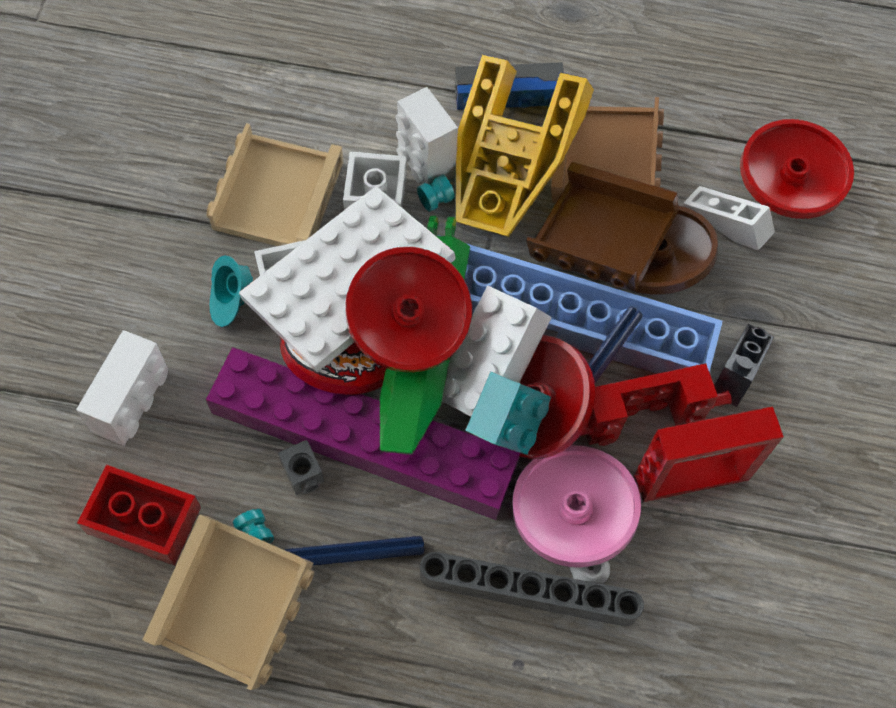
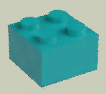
(508, 413)

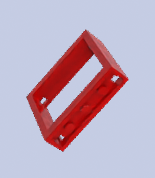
(746, 435)

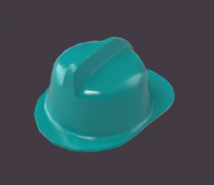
(227, 281)

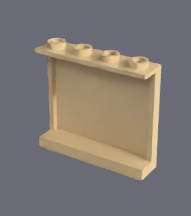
(274, 190)
(230, 601)

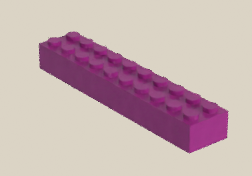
(347, 429)

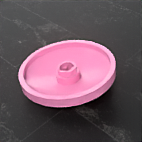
(576, 507)

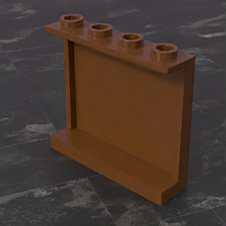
(605, 226)

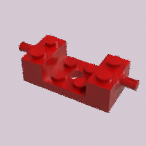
(685, 390)

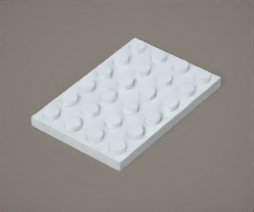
(308, 287)

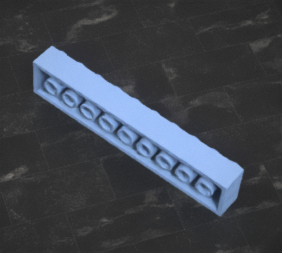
(588, 312)

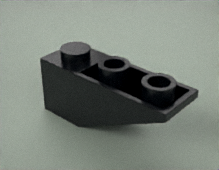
(743, 363)

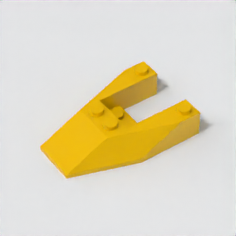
(508, 161)

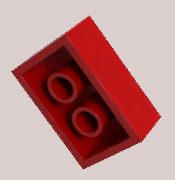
(139, 514)

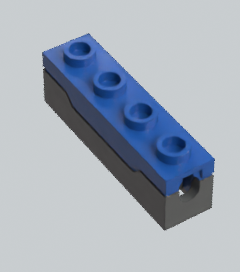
(531, 86)

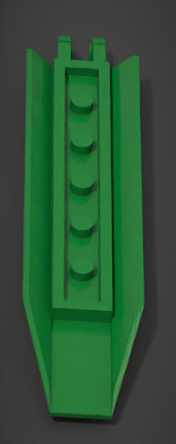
(414, 398)

